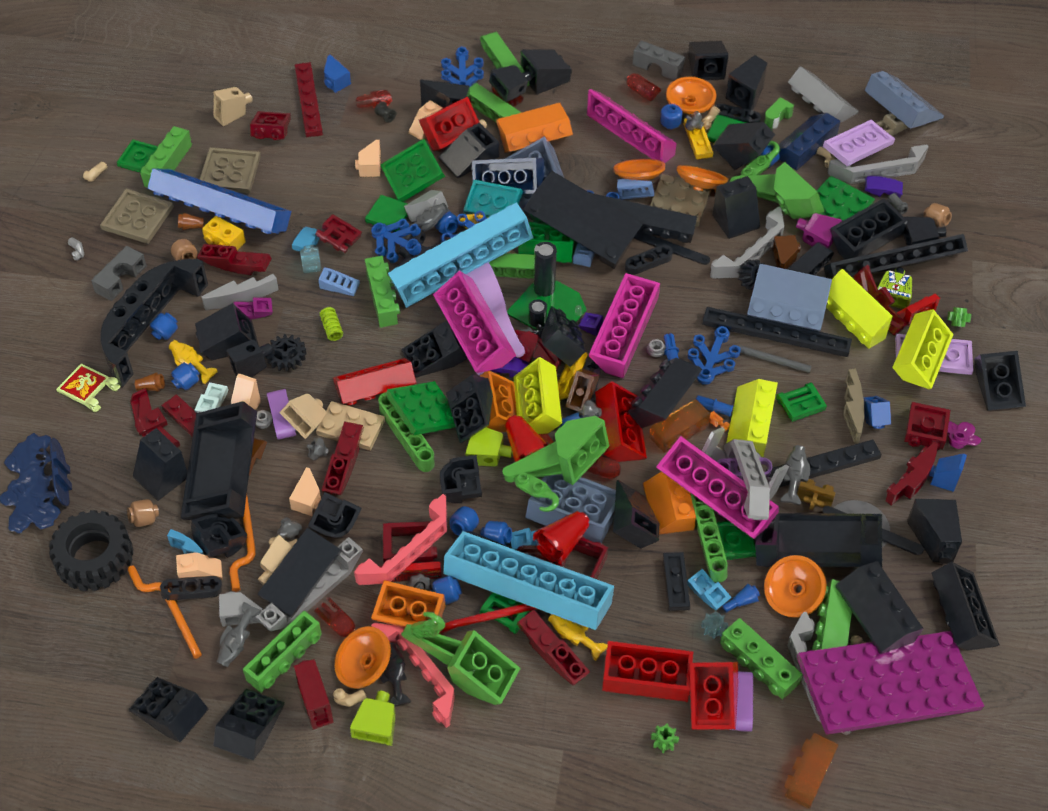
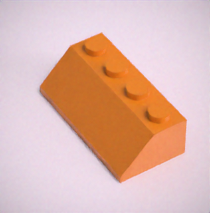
(529, 126)

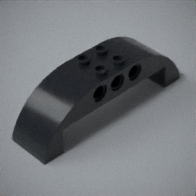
(141, 306)

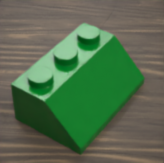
(544, 233)

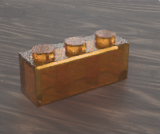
(682, 423)
(810, 770)

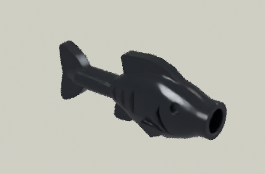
(395, 674)

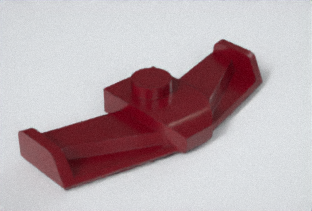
(882, 296)
(534, 348)
(146, 418)

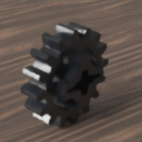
(286, 353)

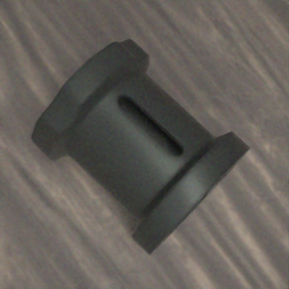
(384, 111)

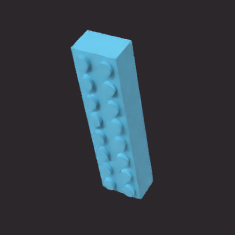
(462, 252)
(528, 580)

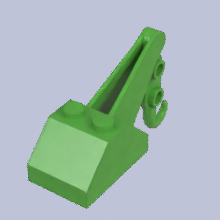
(785, 187)
(572, 454)
(473, 666)

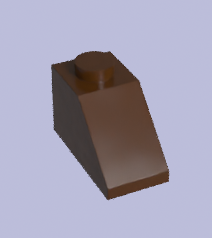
(785, 250)
(582, 389)

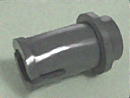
(898, 204)

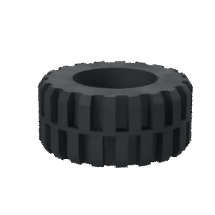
(97, 571)

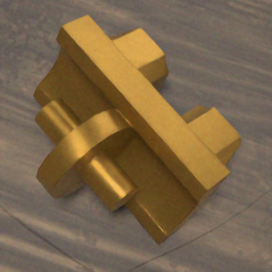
(815, 495)

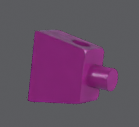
(818, 229)

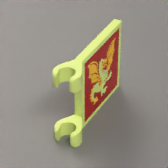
(85, 384)

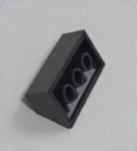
(868, 230)
(663, 392)
(964, 607)
(879, 608)

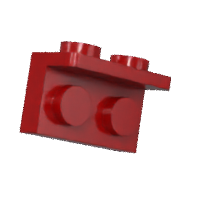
(922, 305)

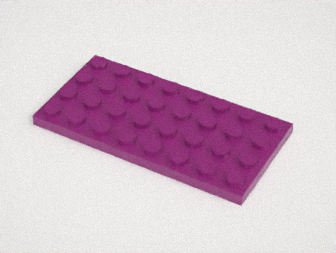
(867, 689)

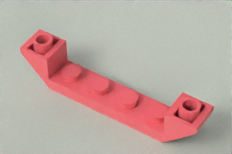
(371, 573)
(444, 705)

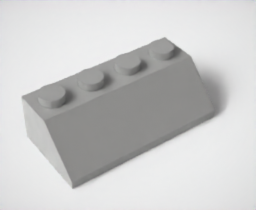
(821, 95)

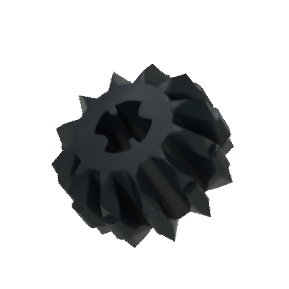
(749, 273)

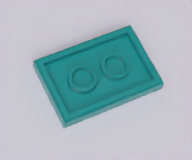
(490, 198)

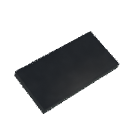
(299, 572)

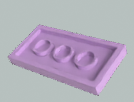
(858, 142)
(957, 358)

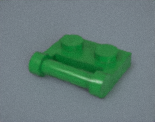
(802, 406)
(504, 602)

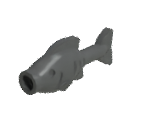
(430, 217)
(798, 470)
(233, 639)

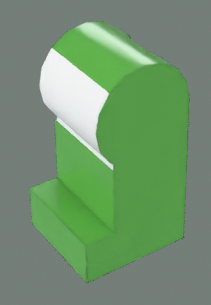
(777, 112)

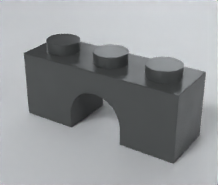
(670, 62)
(108, 281)

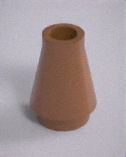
(189, 221)
(152, 382)

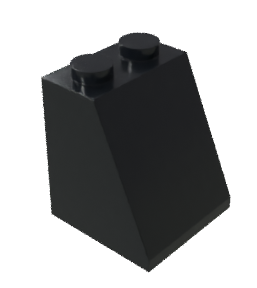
(708, 60)
(546, 69)
(746, 83)
(743, 142)
(736, 207)
(223, 331)
(159, 465)
(936, 528)

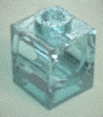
(310, 259)

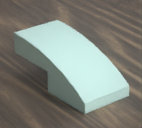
(212, 398)

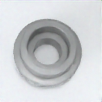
(656, 344)
(266, 421)

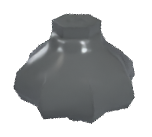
(694, 121)
(590, 409)
(317, 449)
(289, 528)
(419, 581)

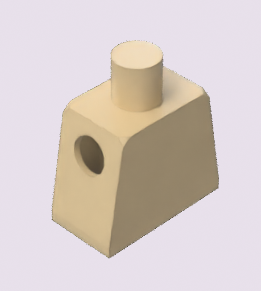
(230, 105)
(304, 414)
(273, 558)

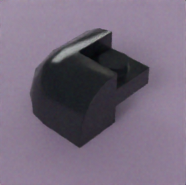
(460, 479)
(334, 516)
(218, 535)

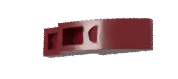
(231, 260)
(344, 459)
(915, 476)
(551, 649)

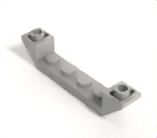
(883, 169)
(728, 269)
(758, 489)
(275, 619)
(802, 632)

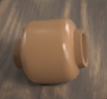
(940, 214)
(183, 250)
(142, 513)

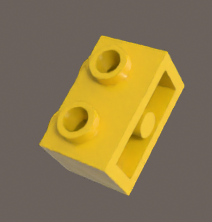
(223, 233)

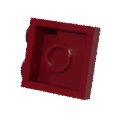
(270, 125)
(927, 425)

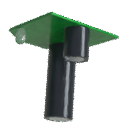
(545, 292)

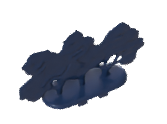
(32, 485)

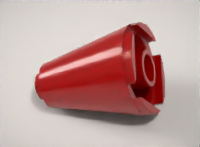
(523, 438)
(561, 536)

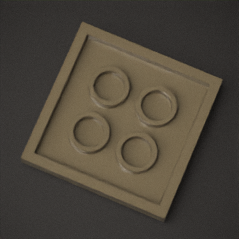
(231, 169)
(680, 197)
(137, 216)

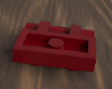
(342, 230)

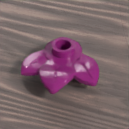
(962, 435)

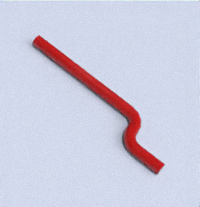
(485, 617)

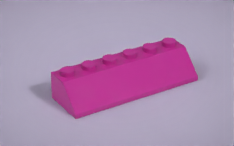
(629, 127)
(474, 324)
(624, 324)
(712, 485)

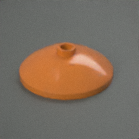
(691, 94)
(639, 169)
(700, 177)
(784, 579)
(362, 657)

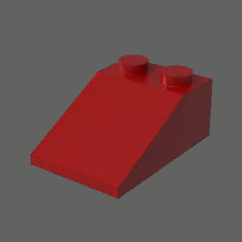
(448, 123)
(714, 695)

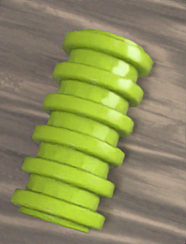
(331, 324)

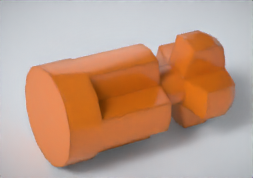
(717, 421)

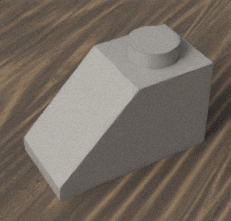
(425, 201)
(231, 608)

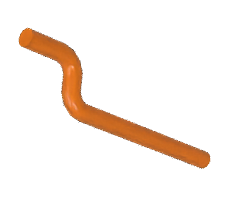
(250, 550)
(173, 607)

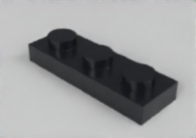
(676, 581)

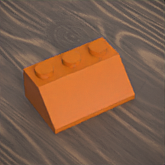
(503, 401)
(670, 504)
(405, 604)

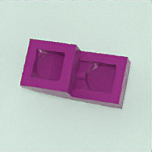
(257, 308)

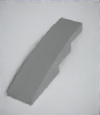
(242, 292)

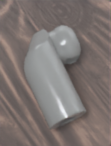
(77, 245)

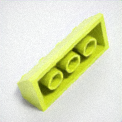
(858, 310)
(923, 349)
(538, 396)
(753, 413)

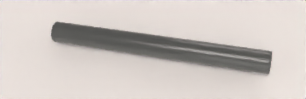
(775, 359)

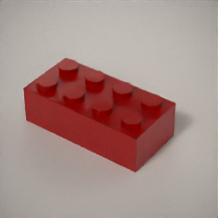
(647, 671)

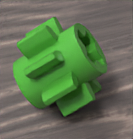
(959, 317)
(664, 731)

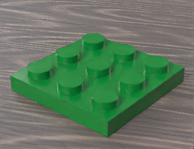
(412, 170)
(841, 199)
(422, 407)

